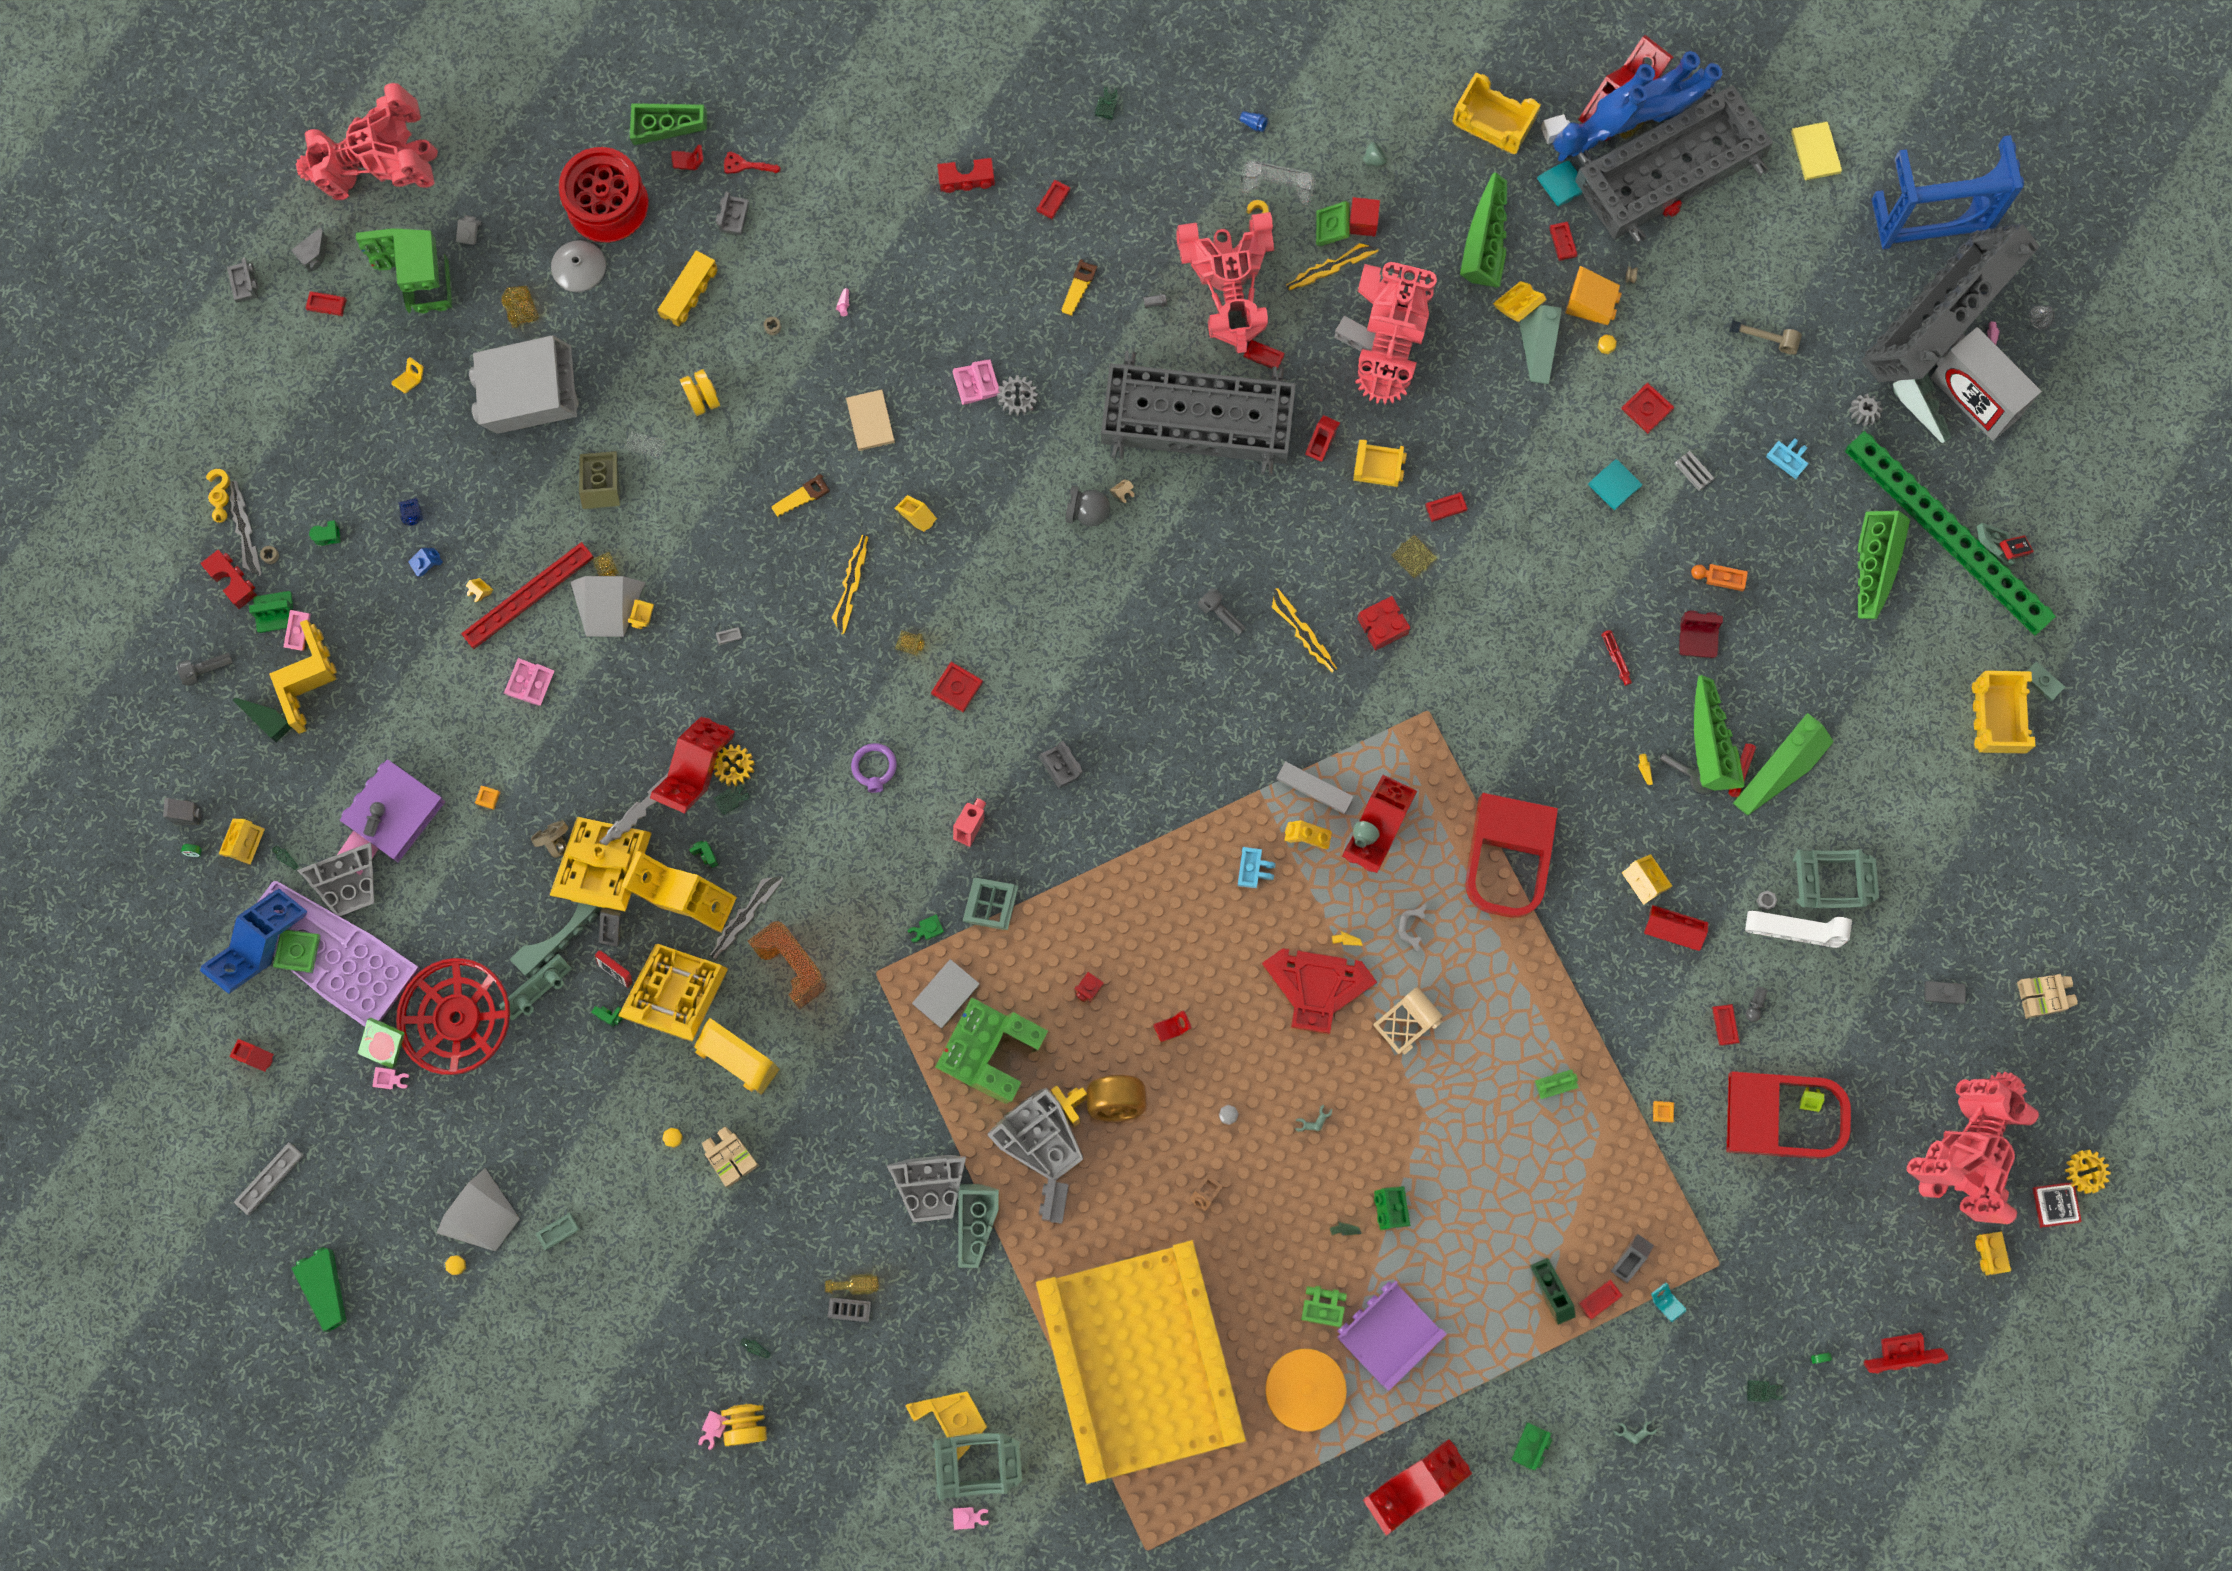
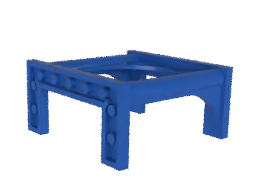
(1999, 186)

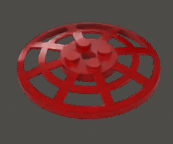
(444, 1012)

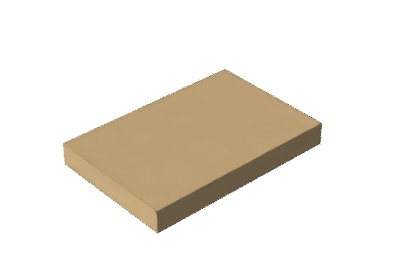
(870, 420)

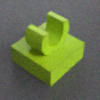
(1811, 1100)

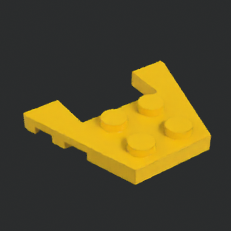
(954, 1413)

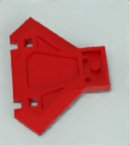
(1317, 986)

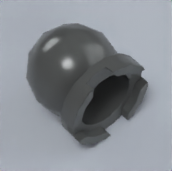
(1088, 507)

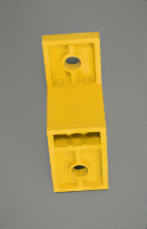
(303, 676)
(679, 891)

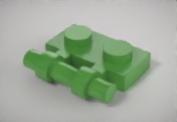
(1323, 1313)

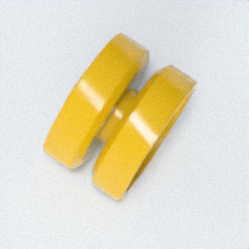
(702, 391)

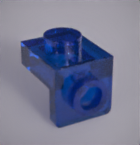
(410, 512)

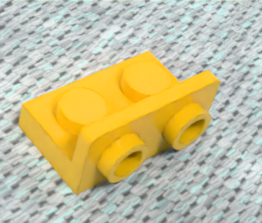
(1993, 1253)

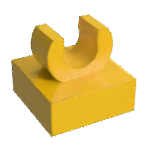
(478, 587)

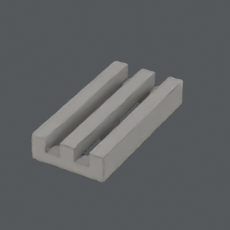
(1690, 477)

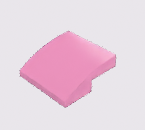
(976, 382)
(529, 682)

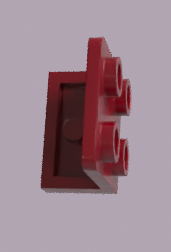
(1699, 634)

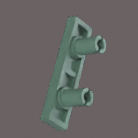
(536, 986)

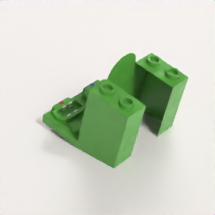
(415, 262)
(976, 1041)

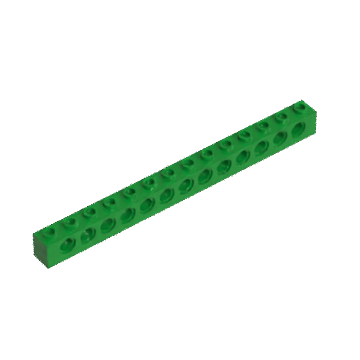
(1949, 542)

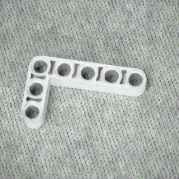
(1832, 933)

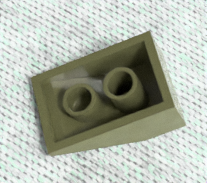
(599, 480)

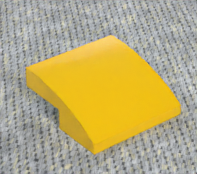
(1519, 301)

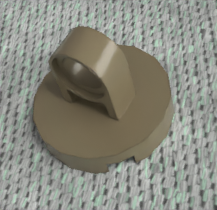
(551, 837)

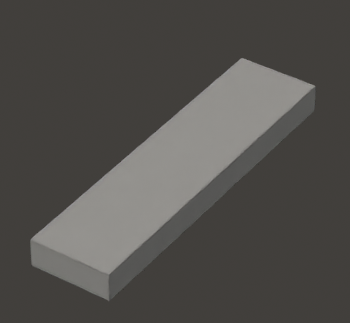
(1314, 787)
(268, 1179)

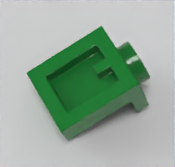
(708, 856)
(605, 1015)

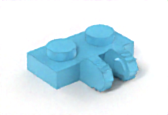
(1787, 459)
(1250, 867)

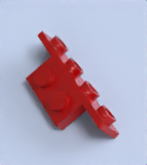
(1904, 1352)

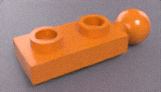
(1721, 576)

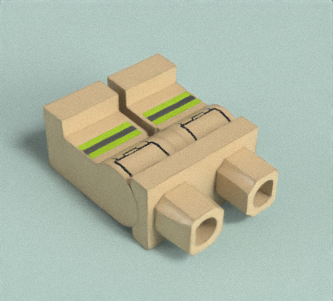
(2052, 992)
(722, 1154)

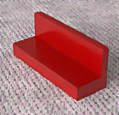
(1676, 928)

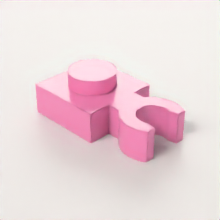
(386, 1078)
(713, 1427)
(965, 1518)

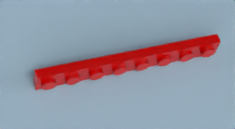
(527, 595)

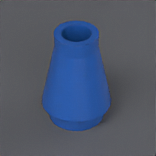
(1255, 121)

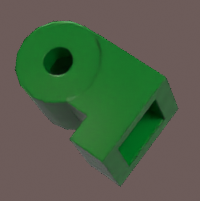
(325, 535)

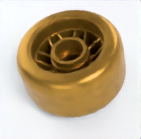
(1116, 1098)

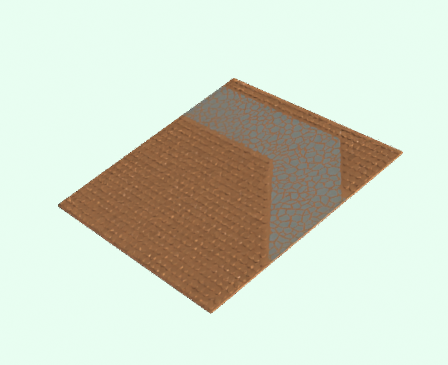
(1455, 1120)

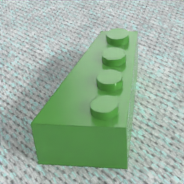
(665, 121)

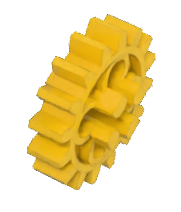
(744, 764)
(2092, 1161)

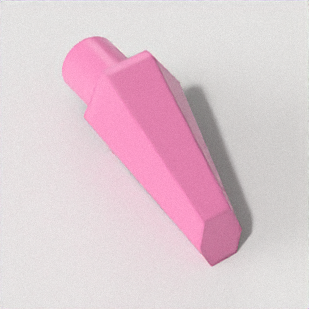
(843, 303)
(1993, 332)

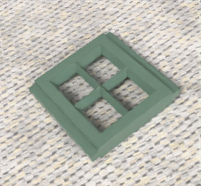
(1007, 907)

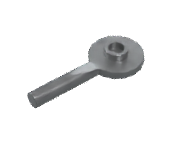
(1694, 775)

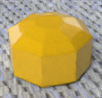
(1606, 344)
(672, 1137)
(455, 1265)

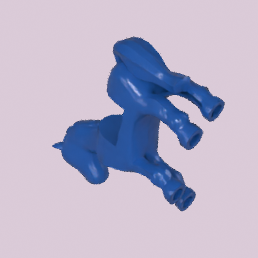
(1639, 102)

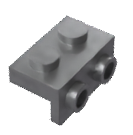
(732, 214)
(242, 281)
(1061, 764)
(1055, 1201)

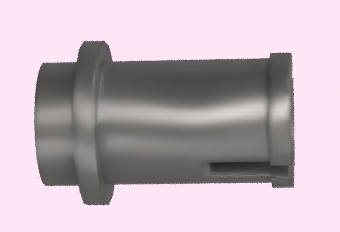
(1153, 301)

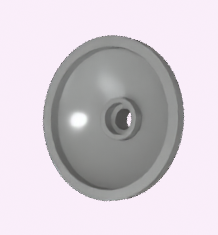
(580, 275)

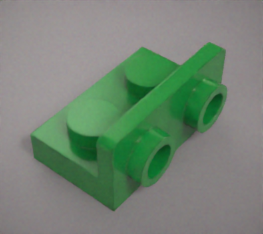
(1392, 1208)
(1531, 1447)

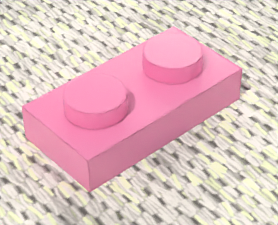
(294, 635)

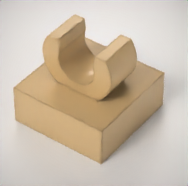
(1121, 489)

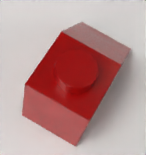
(1322, 438)
(251, 1055)

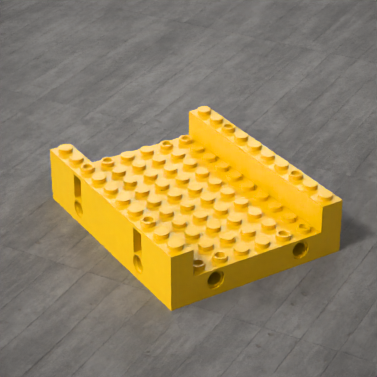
(1140, 1362)

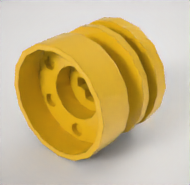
(744, 1425)

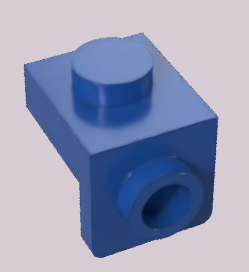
(424, 560)

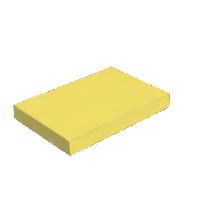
(1816, 151)

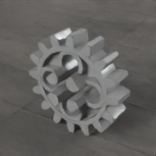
(1009, 388)

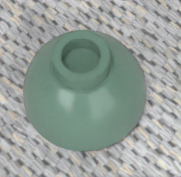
(1374, 155)
(1365, 833)

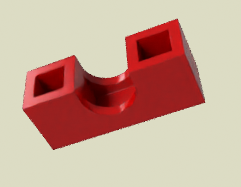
(952, 180)
(220, 566)

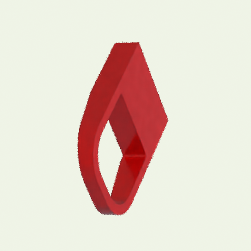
(1516, 827)
(1755, 1114)

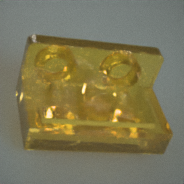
(519, 305)

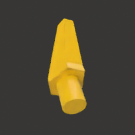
(1645, 768)
(1346, 939)

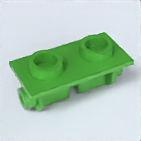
(1556, 1084)

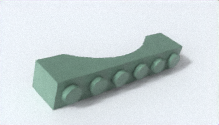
(533, 957)

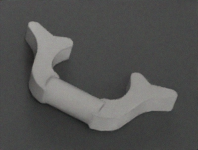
(1403, 926)

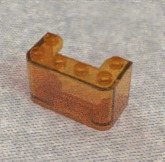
(778, 939)

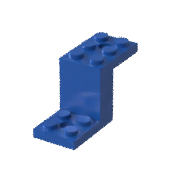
(253, 940)

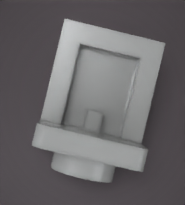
(467, 230)

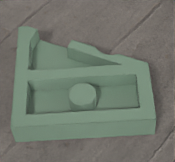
(1991, 537)

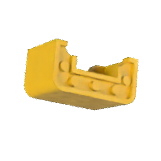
(1494, 116)
(2002, 712)

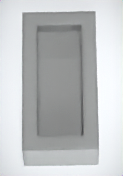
(728, 636)

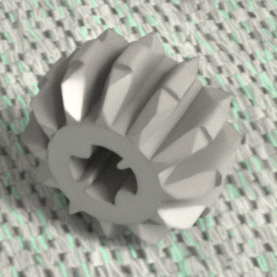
(1860, 411)

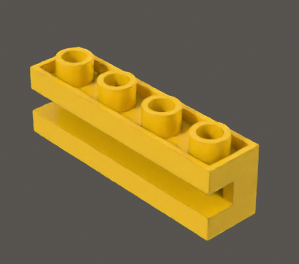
(688, 288)

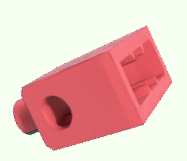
(969, 822)

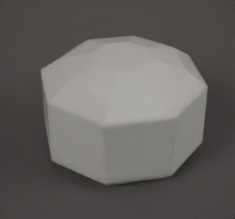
(1766, 900)
(1228, 1114)

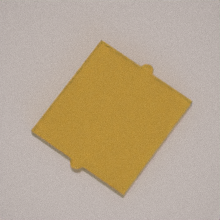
(1414, 556)

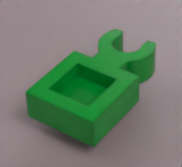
(929, 928)

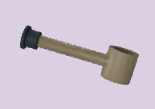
(1788, 341)

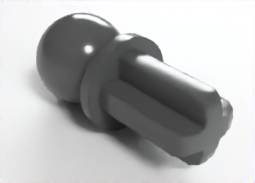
(377, 810)
(1753, 1013)

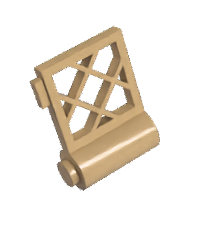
(1420, 1009)

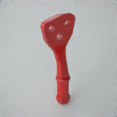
(746, 165)

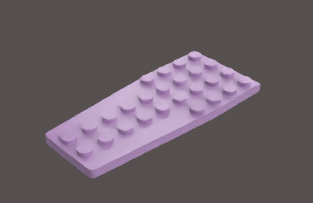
(350, 964)

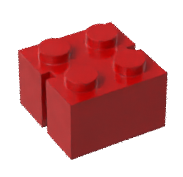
(1384, 623)

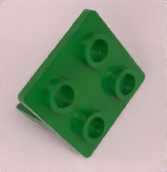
(272, 611)

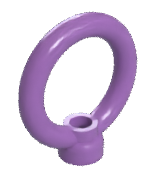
(874, 784)

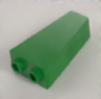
(322, 1288)

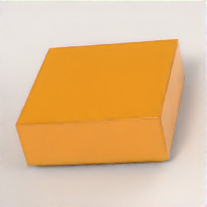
(487, 797)
(1663, 1111)

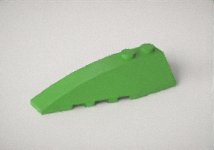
(1484, 248)
(1880, 556)
(1715, 754)
(1788, 763)

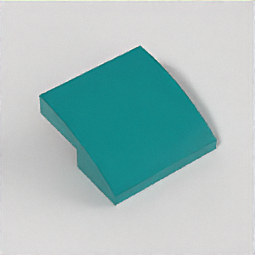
(1561, 183)
(1615, 484)

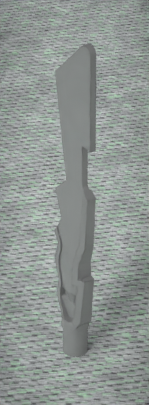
(630, 818)

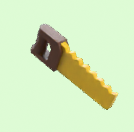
(1078, 286)
(801, 495)

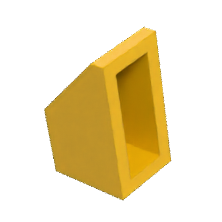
(916, 513)

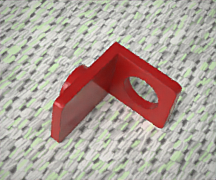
(687, 160)
(1172, 1027)

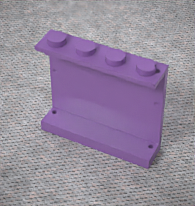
(407, 809)
(1390, 1335)

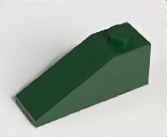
(268, 719)
(1553, 1291)

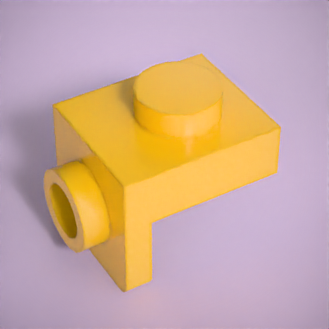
(641, 614)

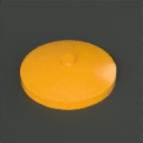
(1306, 1390)

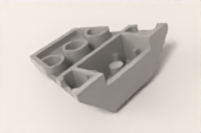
(606, 603)
(339, 883)
(929, 1185)
(480, 1214)

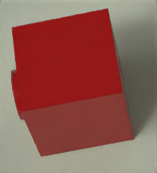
(1364, 216)

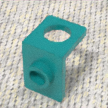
(1668, 1303)

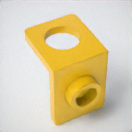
(409, 378)

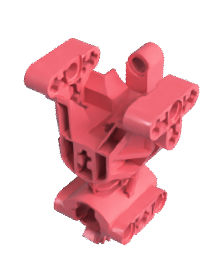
(371, 143)
(1228, 271)
(1394, 328)
(1978, 1158)

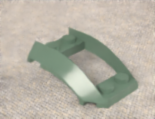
(1809, 878)
(947, 1465)

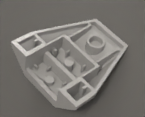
(1038, 1135)

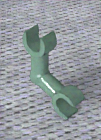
(1317, 1126)
(1635, 1438)

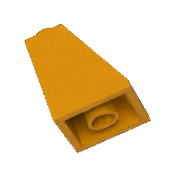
(1593, 297)

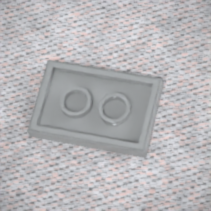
(946, 994)

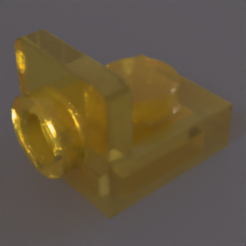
(605, 565)
(910, 643)

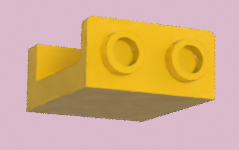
(1379, 464)

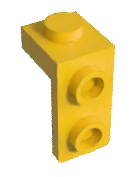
(1308, 833)

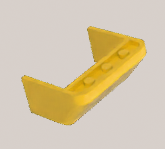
(736, 1056)

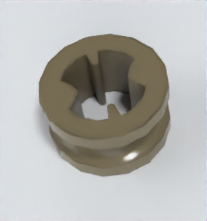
(1631, 275)
(775, 330)
(275, 553)

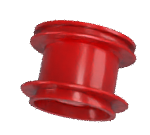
(587, 178)

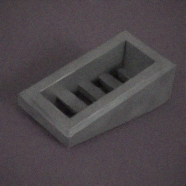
(832, 1306)

